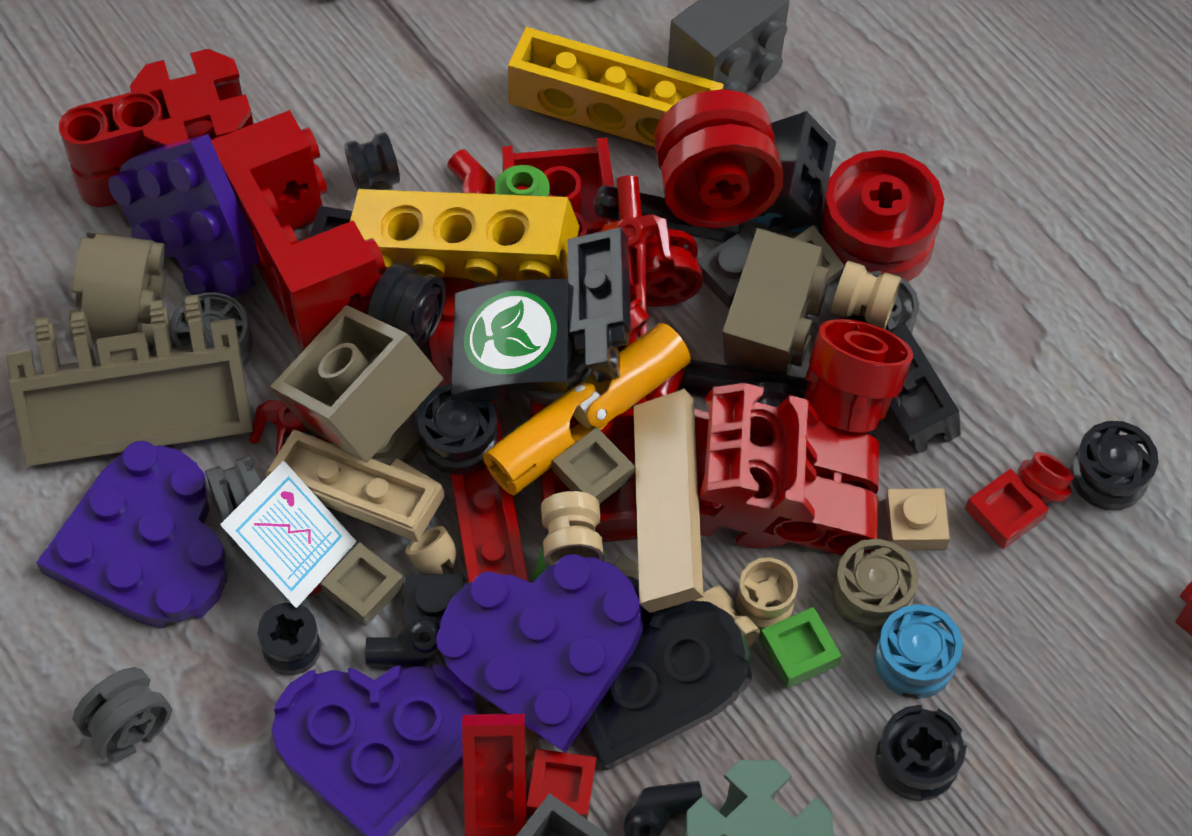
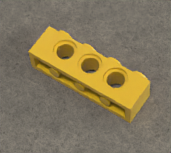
(596, 85)
(485, 221)

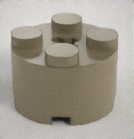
(116, 282)

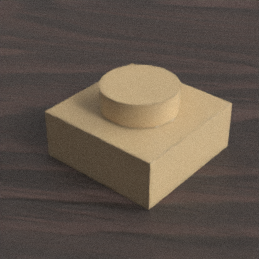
(917, 518)

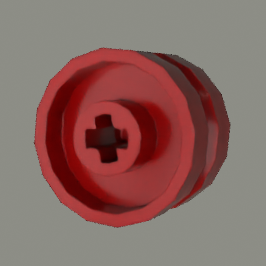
(718, 159)
(883, 212)

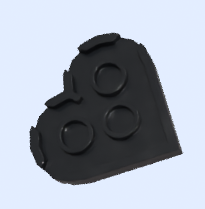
(681, 674)

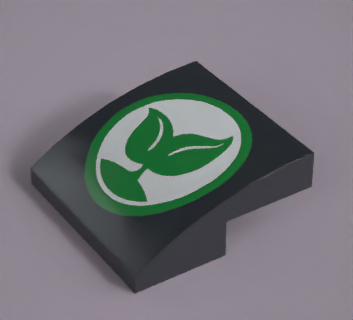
(510, 339)

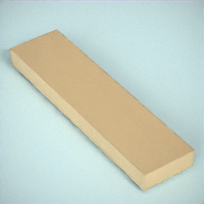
(667, 502)

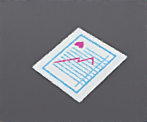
(288, 534)

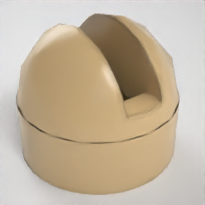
(432, 551)

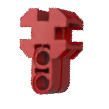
(152, 115)
(783, 473)

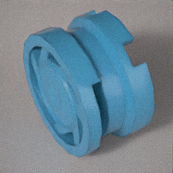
(917, 652)

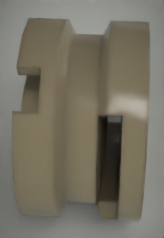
(874, 583)

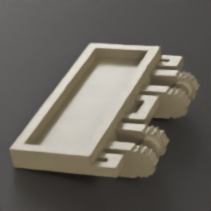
(130, 395)

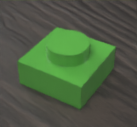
(800, 647)

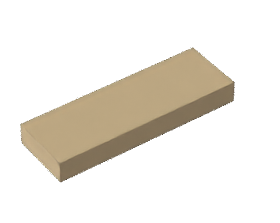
(362, 489)

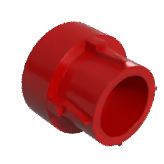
(855, 373)

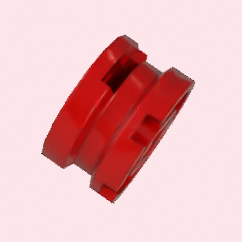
(674, 278)

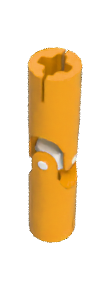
(534, 445)

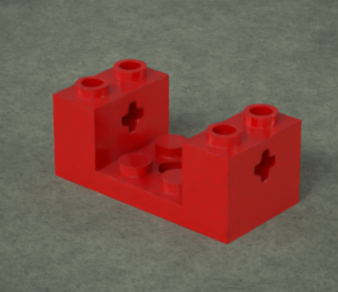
(280, 191)

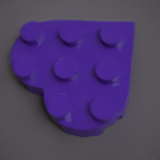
(187, 204)
(142, 539)
(544, 643)
(373, 744)

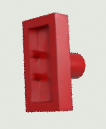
(494, 774)

